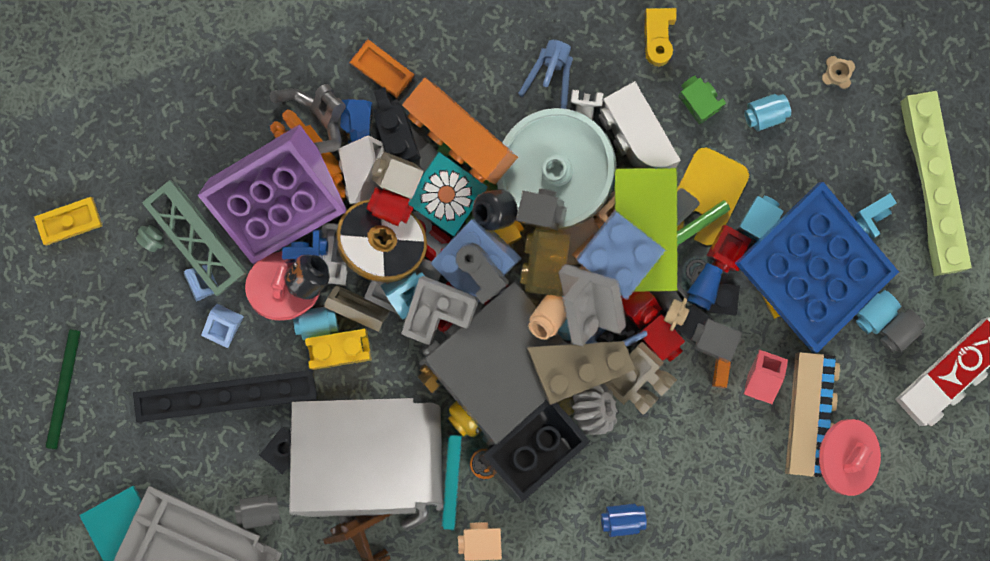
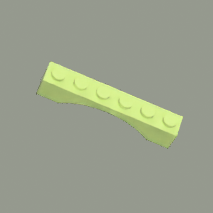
(943, 213)

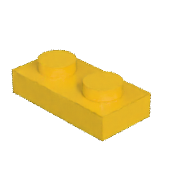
(68, 221)

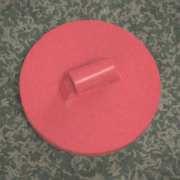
(269, 293)
(849, 457)

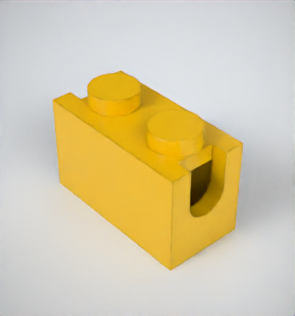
(338, 349)

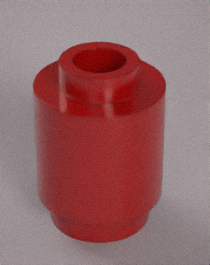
(389, 206)

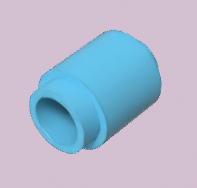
(767, 111)
(878, 312)
(316, 323)

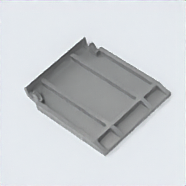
(365, 457)
(182, 532)

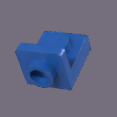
(319, 248)

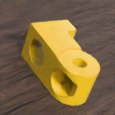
(657, 43)

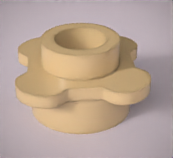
(846, 68)
(677, 313)

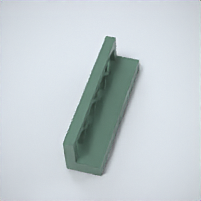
(203, 229)

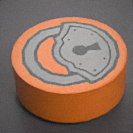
(478, 467)

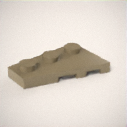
(575, 368)

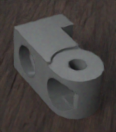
(476, 261)

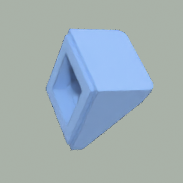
(221, 325)

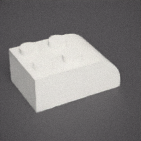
(637, 129)

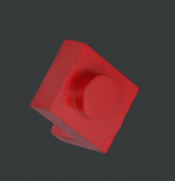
(728, 249)

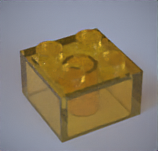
(547, 256)

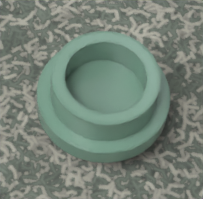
(150, 238)

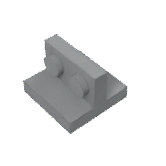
(590, 303)

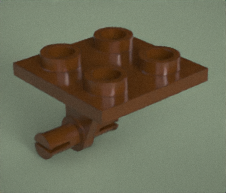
(355, 530)

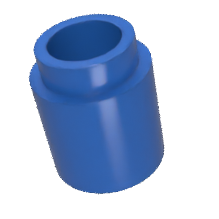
(623, 520)

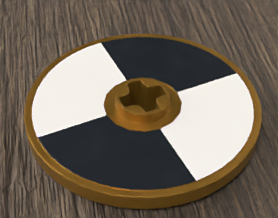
(368, 257)

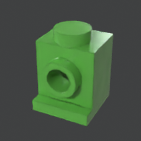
(700, 99)

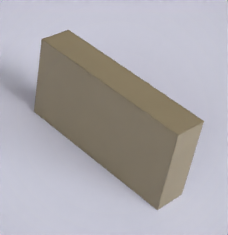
(356, 308)

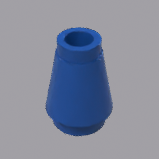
(705, 288)

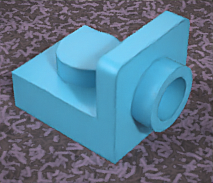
(878, 211)

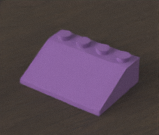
(273, 195)

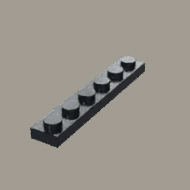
(224, 396)

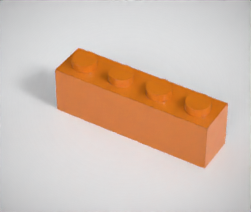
(459, 131)

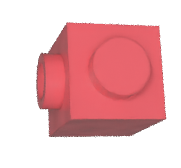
(765, 377)

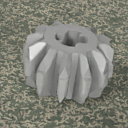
(595, 410)

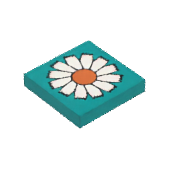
(446, 194)

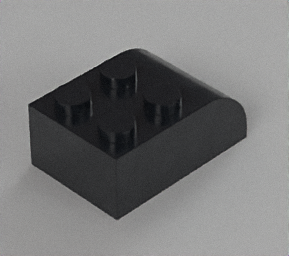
(534, 450)

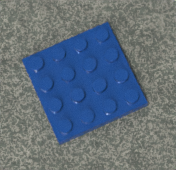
(817, 267)

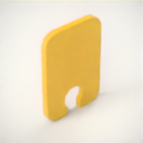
(711, 180)

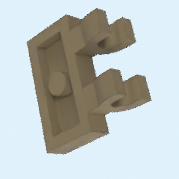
(646, 369)

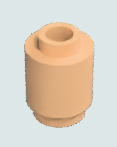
(548, 317)

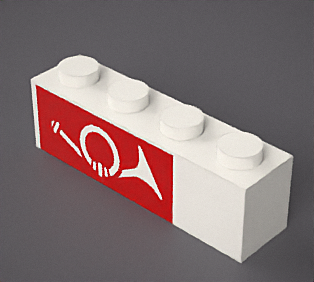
(949, 377)

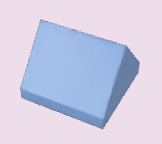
(197, 284)

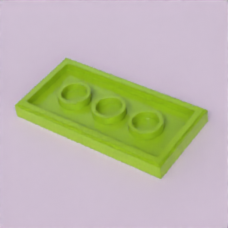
(650, 203)

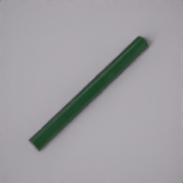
(63, 389)

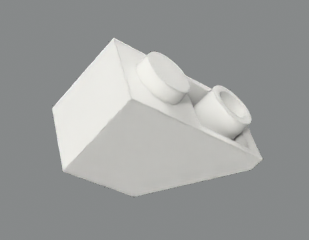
(357, 165)

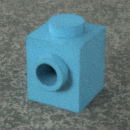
(760, 217)

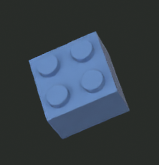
(497, 249)
(621, 253)

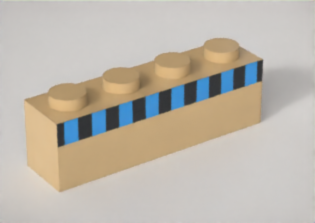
(810, 411)

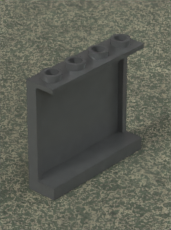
(490, 363)

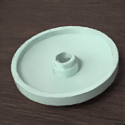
(564, 155)

